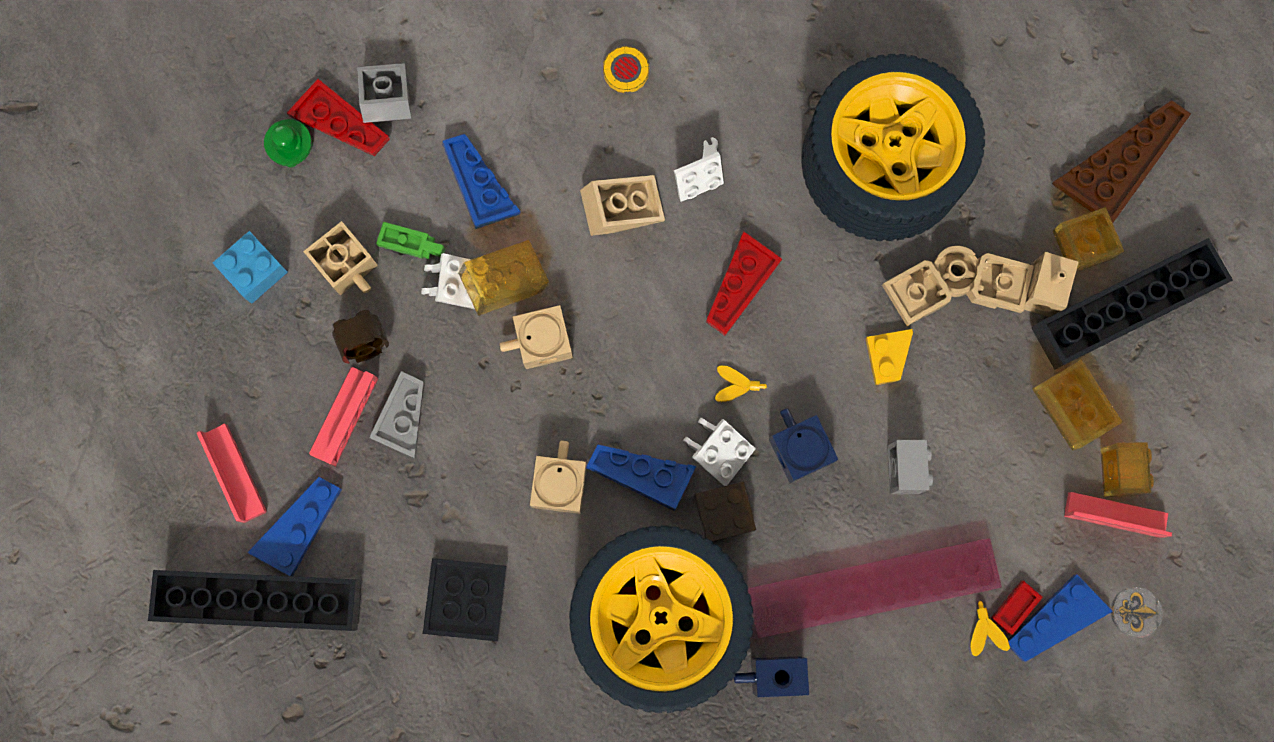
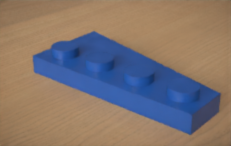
(480, 190)
(650, 477)
(295, 530)
(1061, 616)

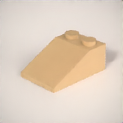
(621, 204)

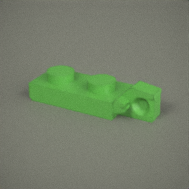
(408, 241)

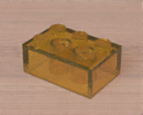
(503, 277)
(1077, 405)

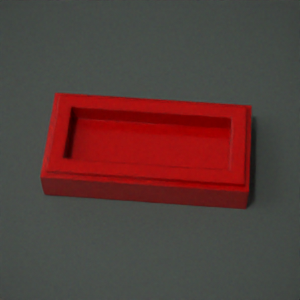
(1016, 607)

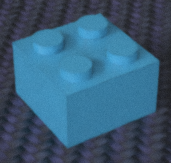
(250, 267)

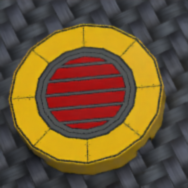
(626, 69)

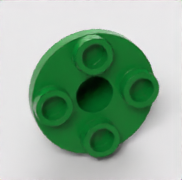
(288, 142)

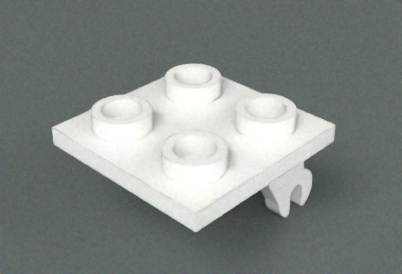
(700, 175)
(450, 286)
(722, 452)

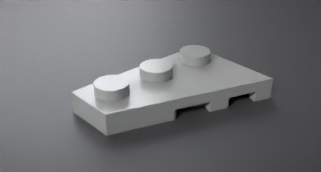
(400, 416)

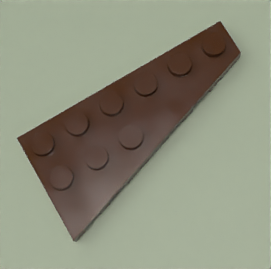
(1121, 166)

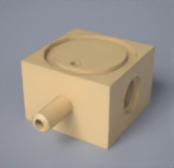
(341, 259)
(1050, 284)
(540, 337)
(558, 482)

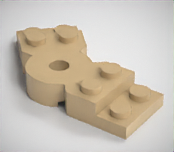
(985, 280)

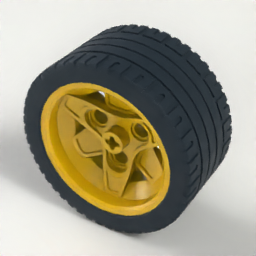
(930, 102)
(680, 680)

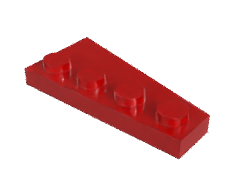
(335, 117)
(746, 275)

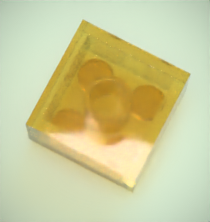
(1089, 239)
(1126, 469)

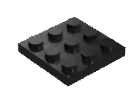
(464, 599)

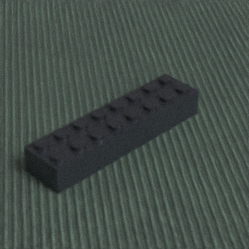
(1131, 303)
(254, 600)

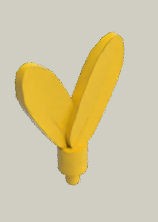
(740, 387)
(987, 627)

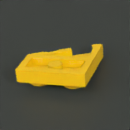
(888, 355)

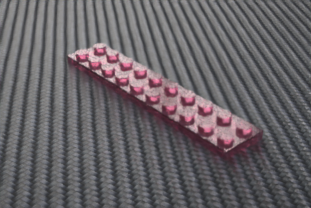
(874, 588)

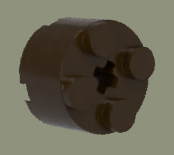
(359, 337)

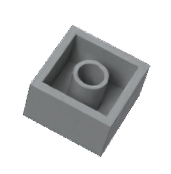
(384, 93)
(909, 467)

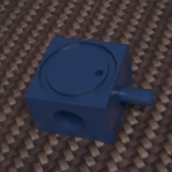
(802, 447)
(763, 673)

